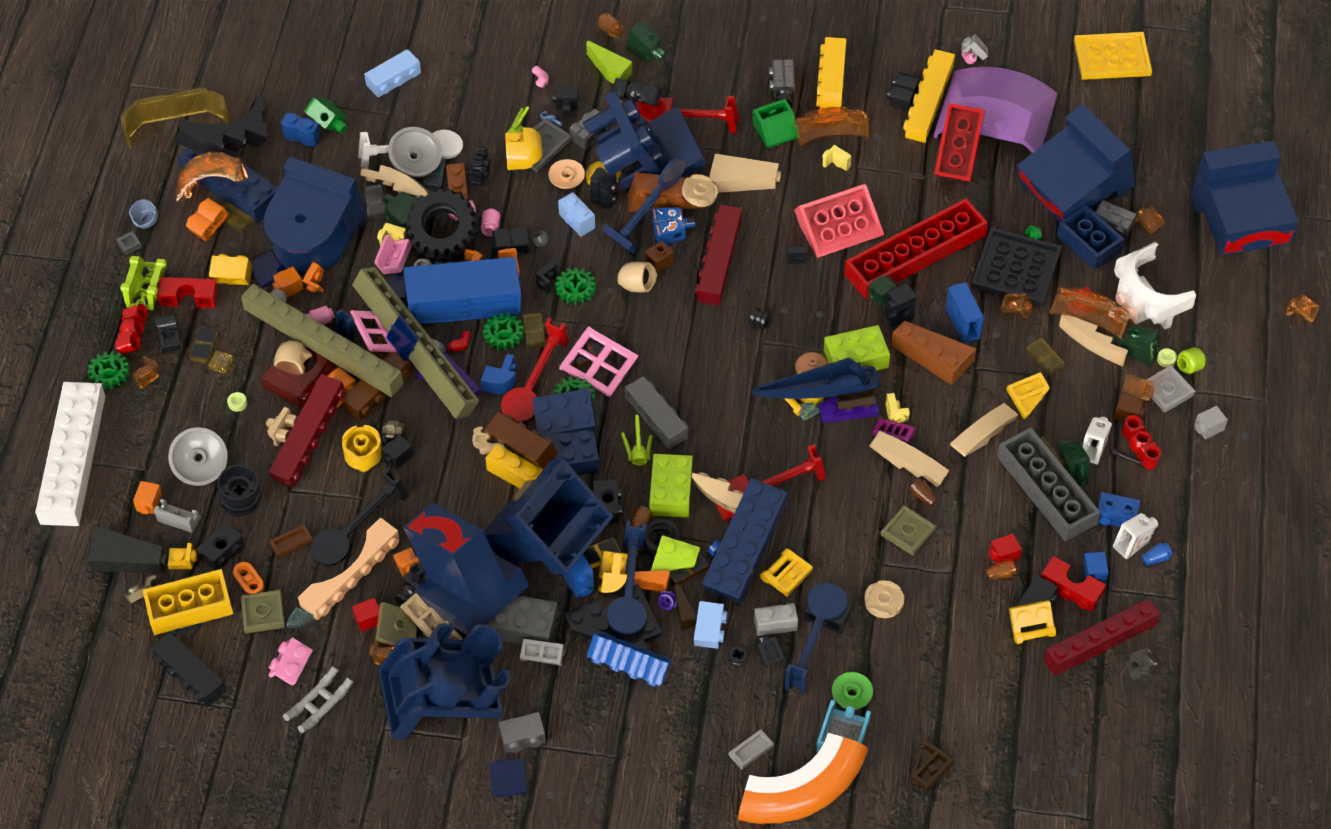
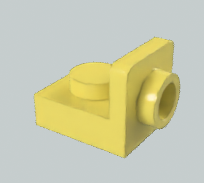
(838, 157)
(396, 233)
(893, 409)

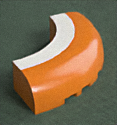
(808, 788)

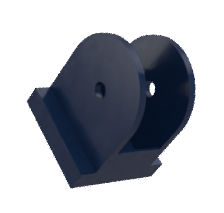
(313, 216)

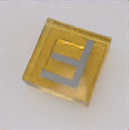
(221, 362)

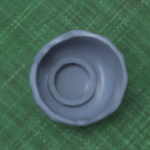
(143, 213)

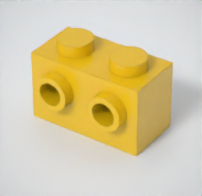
(231, 269)

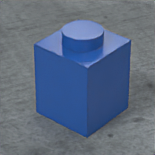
(1095, 566)

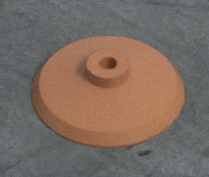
(810, 361)

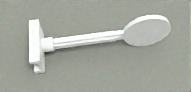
(450, 143)

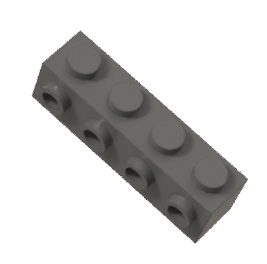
(656, 412)

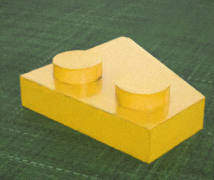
(1028, 393)

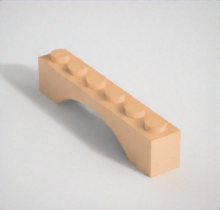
(323, 595)

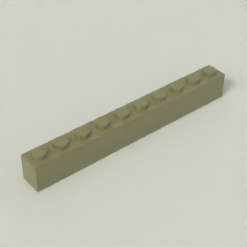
(322, 340)
(426, 355)

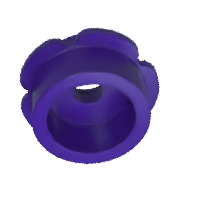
(664, 604)

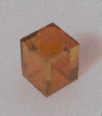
(1138, 387)

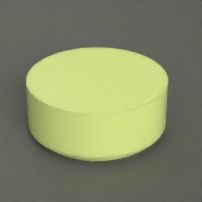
(1166, 357)
(237, 401)

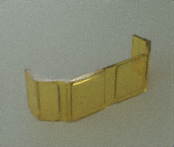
(171, 106)

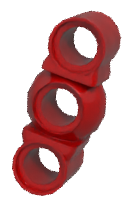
(131, 329)
(1141, 442)

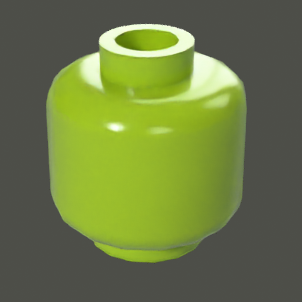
(1191, 360)

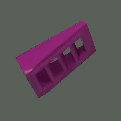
(907, 430)

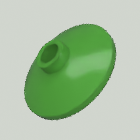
(854, 683)

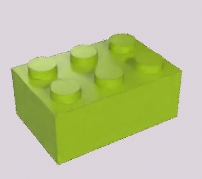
(861, 345)
(671, 485)

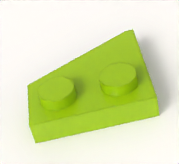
(674, 555)

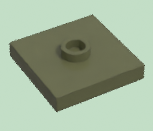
(908, 530)
(262, 611)
(394, 625)

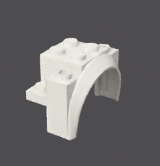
(1140, 298)

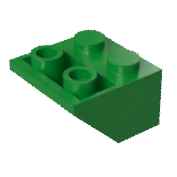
(775, 123)

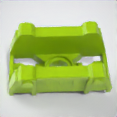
(135, 281)

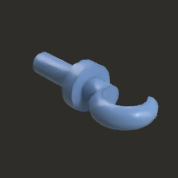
(552, 118)

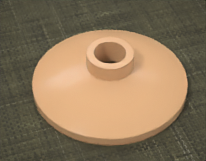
(566, 168)

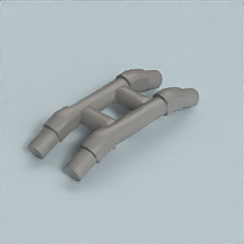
(320, 688)

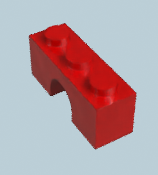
(173, 289)
(1084, 594)

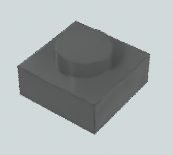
(129, 243)

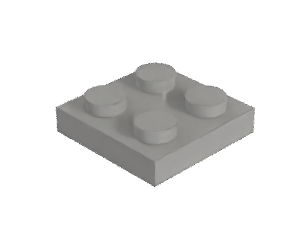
(1170, 389)

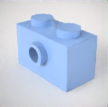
(576, 214)
(709, 624)

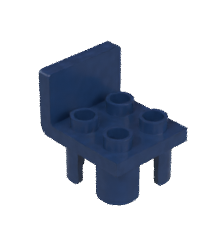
(636, 139)
(442, 678)

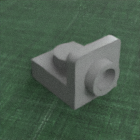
(976, 45)

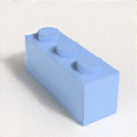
(392, 73)

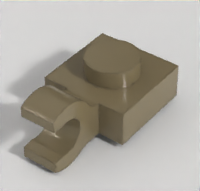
(393, 428)
(136, 591)

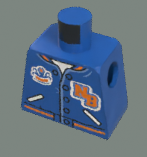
(670, 225)

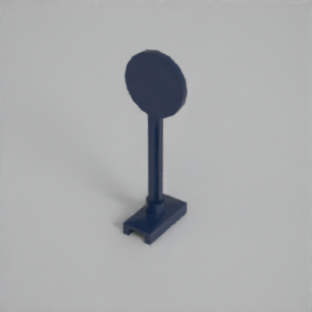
(667, 179)
(345, 323)
(826, 603)
(626, 613)

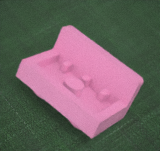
(392, 255)
(290, 661)

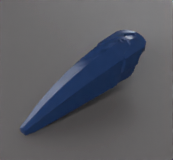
(825, 381)

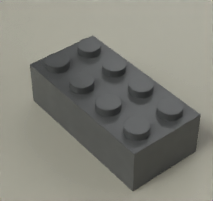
(526, 619)

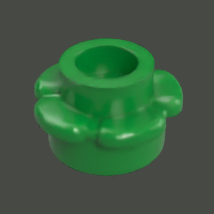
(1033, 232)

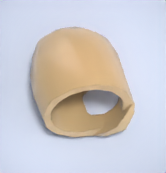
(631, 276)
(291, 357)

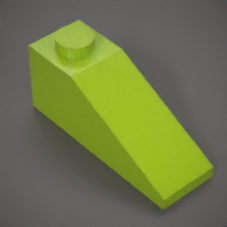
(609, 63)

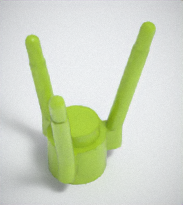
(516, 127)
(638, 455)

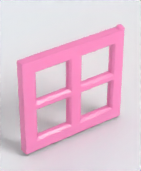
(357, 315)
(599, 361)

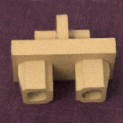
(280, 426)

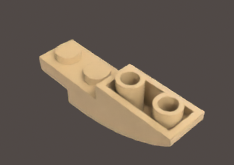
(401, 181)
(718, 491)

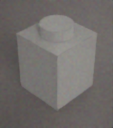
(1210, 422)

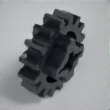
(479, 166)

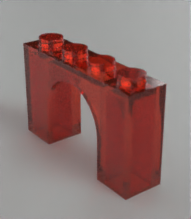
(293, 387)

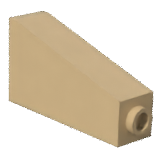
(743, 174)

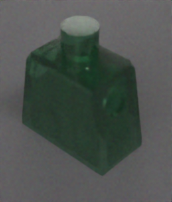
(644, 43)
(398, 207)
(1141, 344)
(1075, 457)

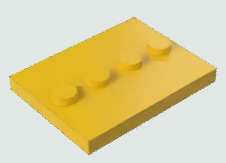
(1112, 55)

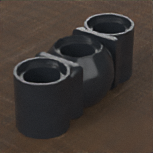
(637, 92)

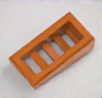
(653, 580)

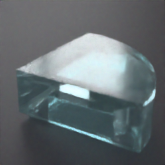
(808, 410)
(299, 618)

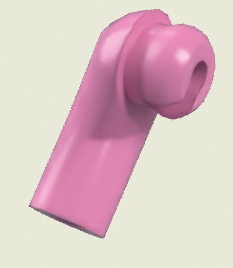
(968, 57)
(542, 75)

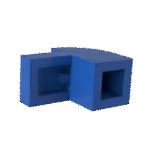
(500, 380)

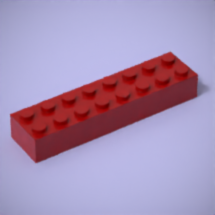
(917, 246)

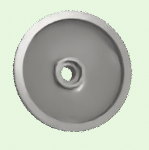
(417, 143)
(194, 442)

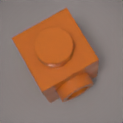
(288, 282)
(147, 497)

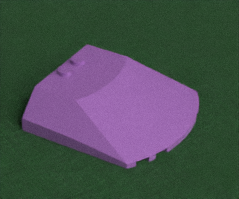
(1014, 103)

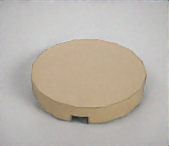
(699, 190)
(884, 599)

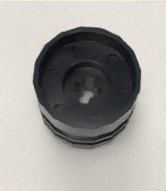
(239, 490)

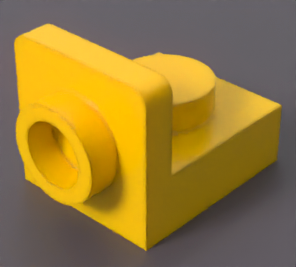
(182, 557)

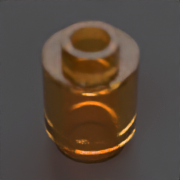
(610, 25)

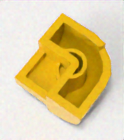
(523, 149)
(612, 571)

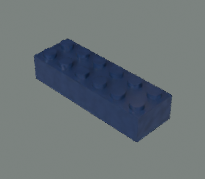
(248, 195)
(745, 541)

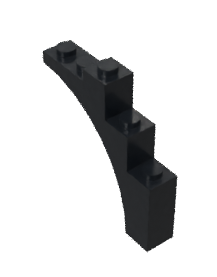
(230, 135)

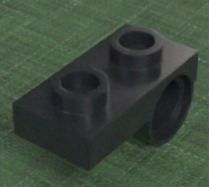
(168, 332)

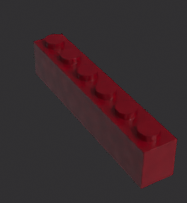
(719, 255)
(307, 431)
(1101, 637)

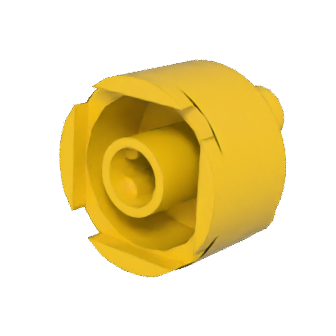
(362, 447)

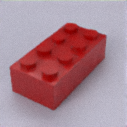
(959, 142)

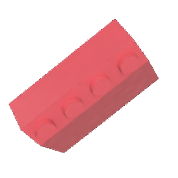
(839, 221)

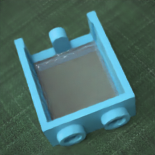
(843, 724)

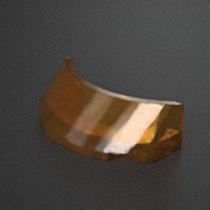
(831, 122)
(208, 165)
(1090, 307)

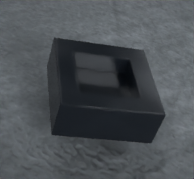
(796, 255)

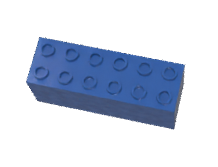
(463, 290)

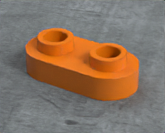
(248, 581)

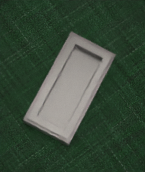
(751, 749)

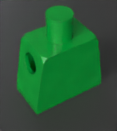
(327, 114)

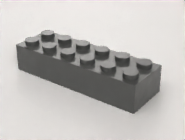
(1048, 484)

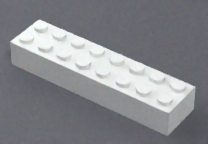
(70, 454)

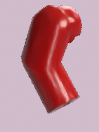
(459, 344)

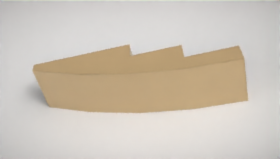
(1087, 335)
(983, 429)
(910, 458)
(425, 617)

